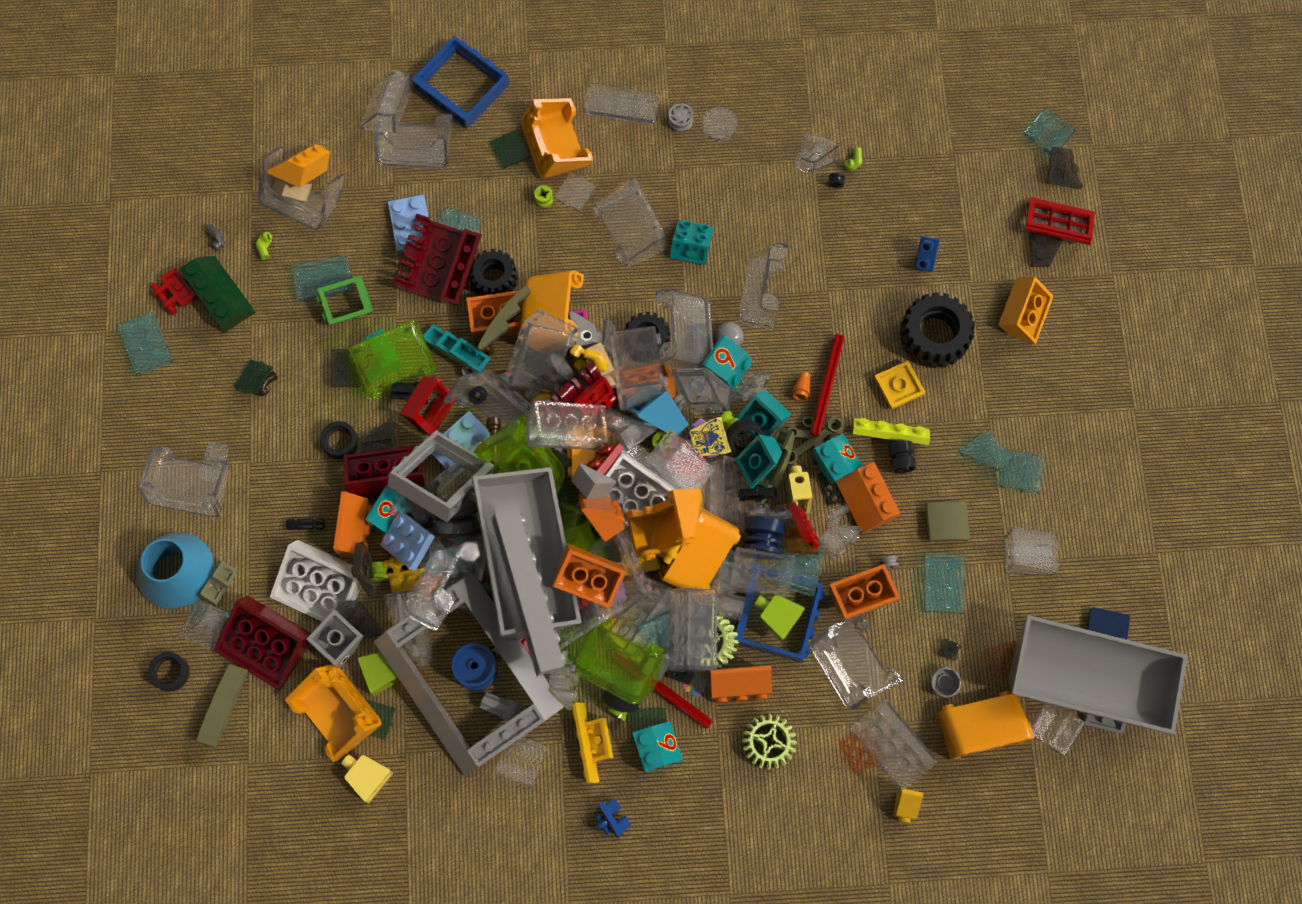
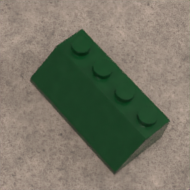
(217, 291)

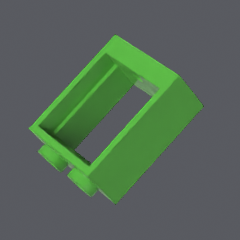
(327, 316)

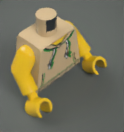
(599, 357)

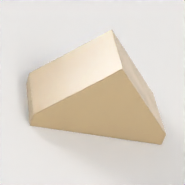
(292, 191)

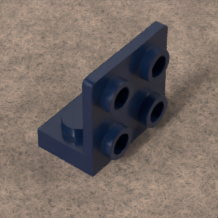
(1109, 622)

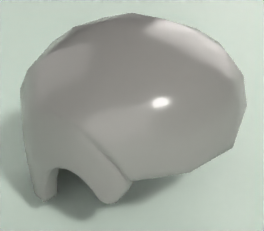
(732, 331)
(946, 682)

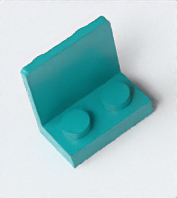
(691, 242)

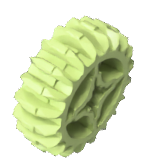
(726, 640)
(760, 739)

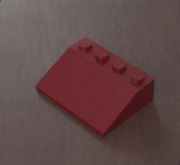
(262, 642)

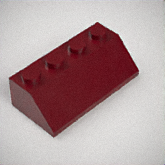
(368, 471)

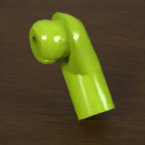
(856, 161)
(262, 245)

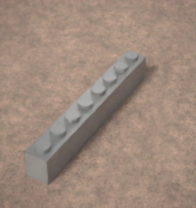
(527, 592)

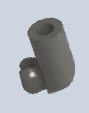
(216, 234)

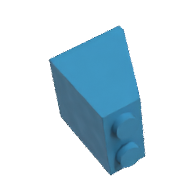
(662, 413)

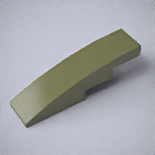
(499, 324)
(221, 706)

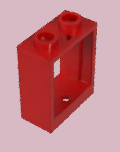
(438, 410)

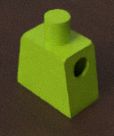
(778, 615)
(377, 673)

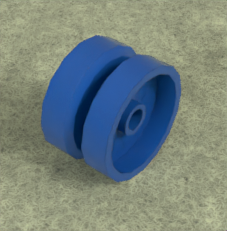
(478, 678)

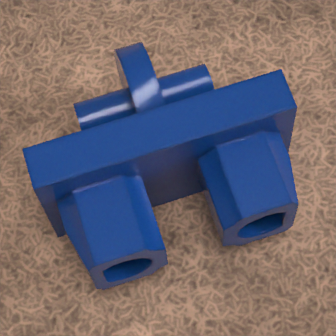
(927, 253)
(618, 826)

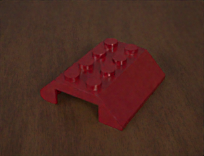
(438, 261)
(571, 391)

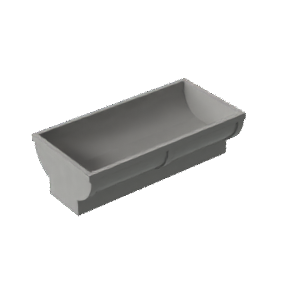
(537, 500)
(1098, 674)

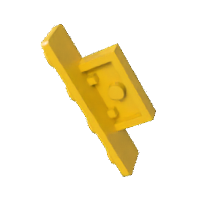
(593, 741)

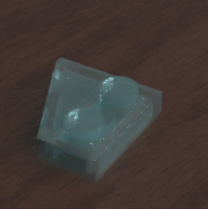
(987, 451)

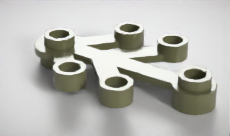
(827, 430)

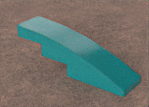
(456, 349)

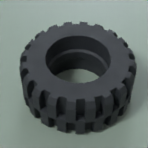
(947, 310)

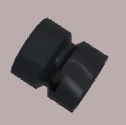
(902, 456)

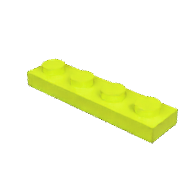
(891, 431)

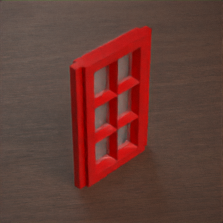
(1060, 221)

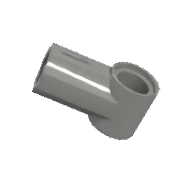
(498, 706)

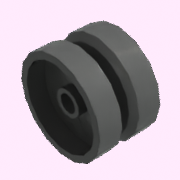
(461, 522)

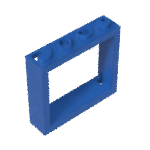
(443, 55)
(807, 634)

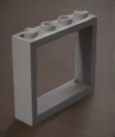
(425, 499)

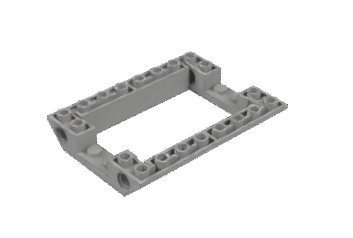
(513, 652)

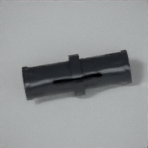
(758, 494)

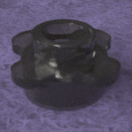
(955, 646)

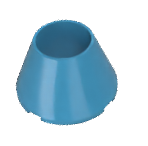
(187, 582)

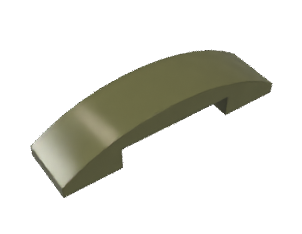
(785, 441)

